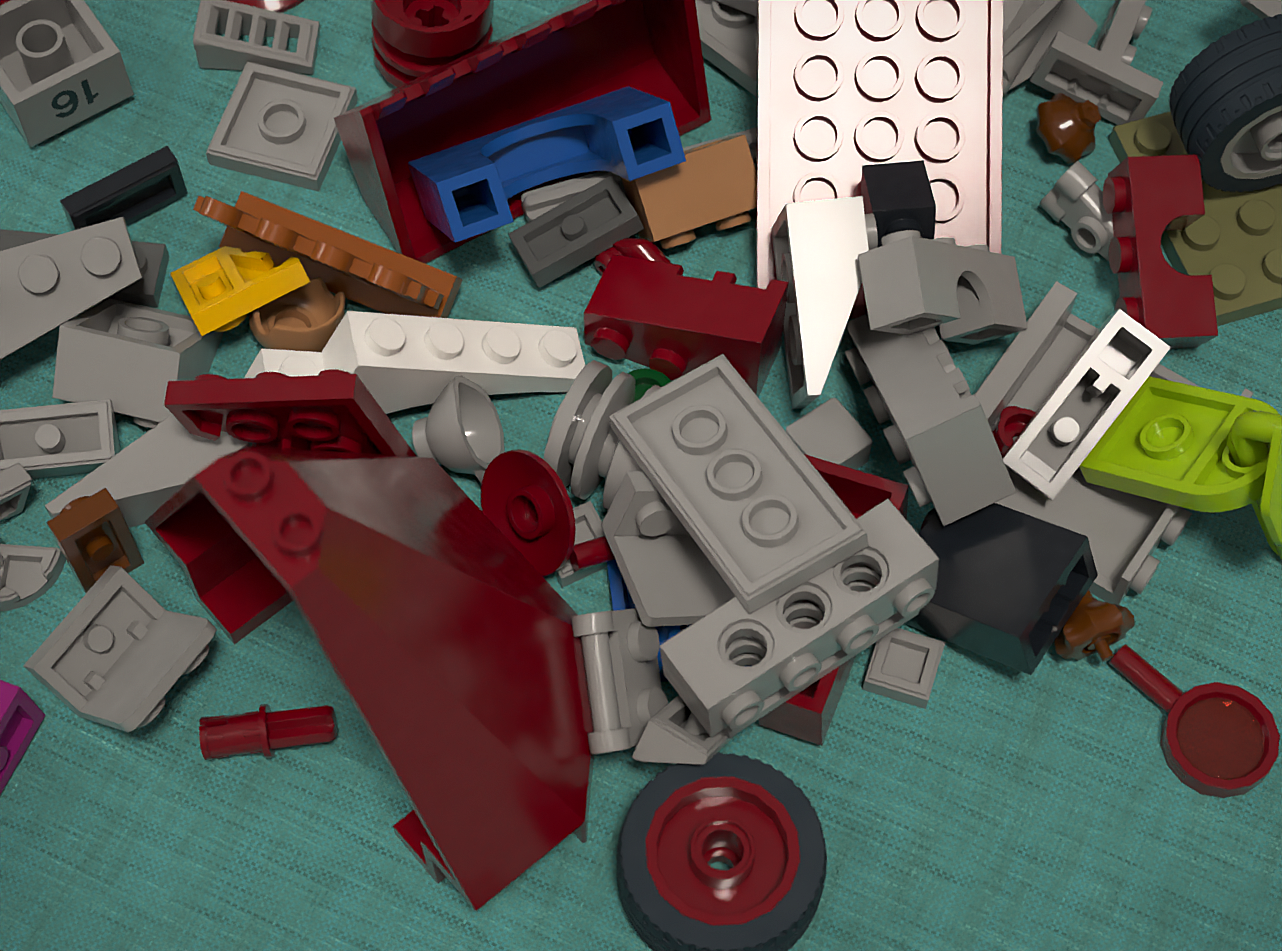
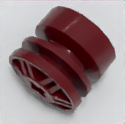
(426, 34)

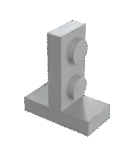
(1103, 71)

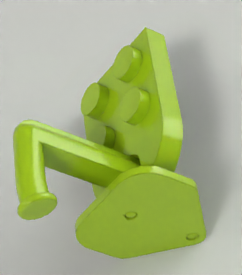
(1195, 452)

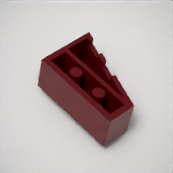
(681, 322)

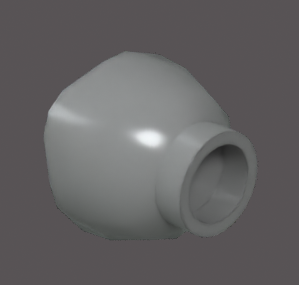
(460, 429)

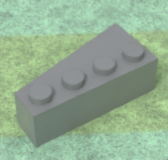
(61, 278)
(932, 419)

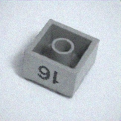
(56, 66)

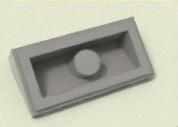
(59, 438)
(678, 737)

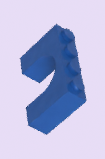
(617, 132)

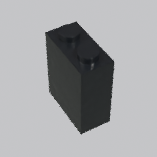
(1004, 583)

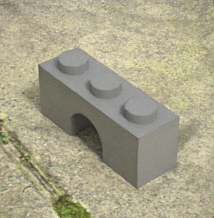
(934, 282)

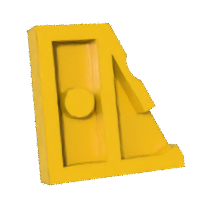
(232, 283)

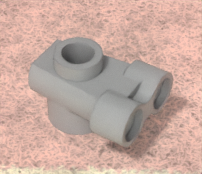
(1080, 206)

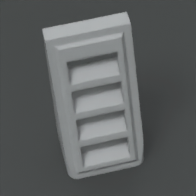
(239, 19)

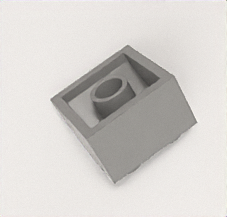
(129, 357)

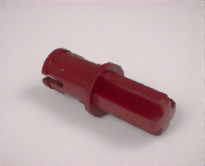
(265, 731)

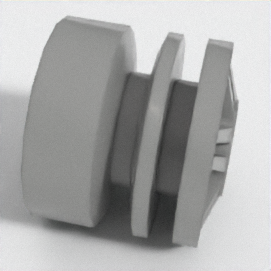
(581, 437)

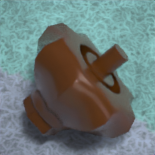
(1067, 126)
(1093, 629)

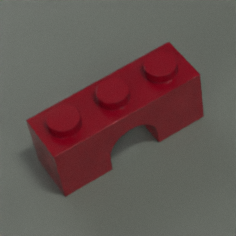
(1145, 200)

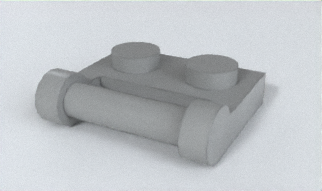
(620, 676)

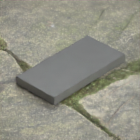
(738, 483)

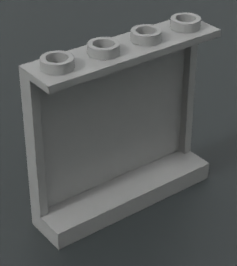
(1119, 525)

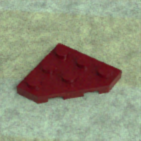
(287, 412)

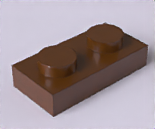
(94, 538)

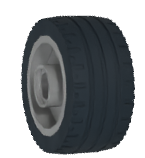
(1232, 108)

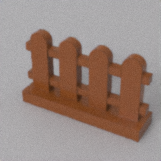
(344, 261)

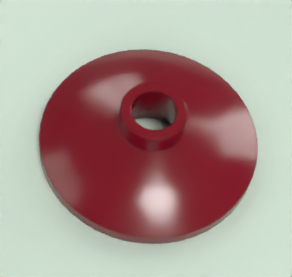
(530, 508)

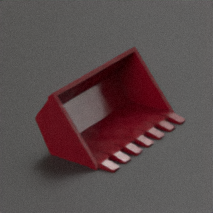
(522, 76)

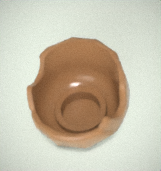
(299, 319)

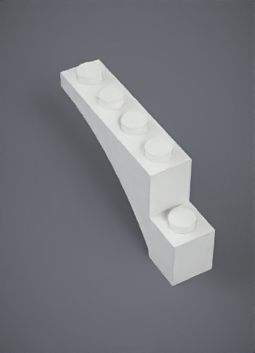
(413, 358)

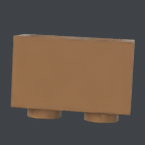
(708, 187)

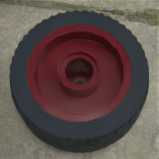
(728, 814)

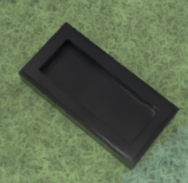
(128, 192)

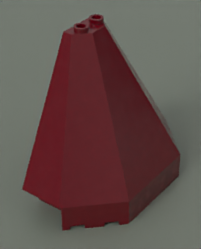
(429, 625)

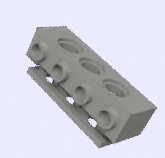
(802, 631)

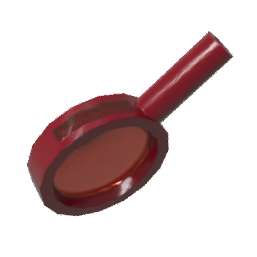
(1214, 734)

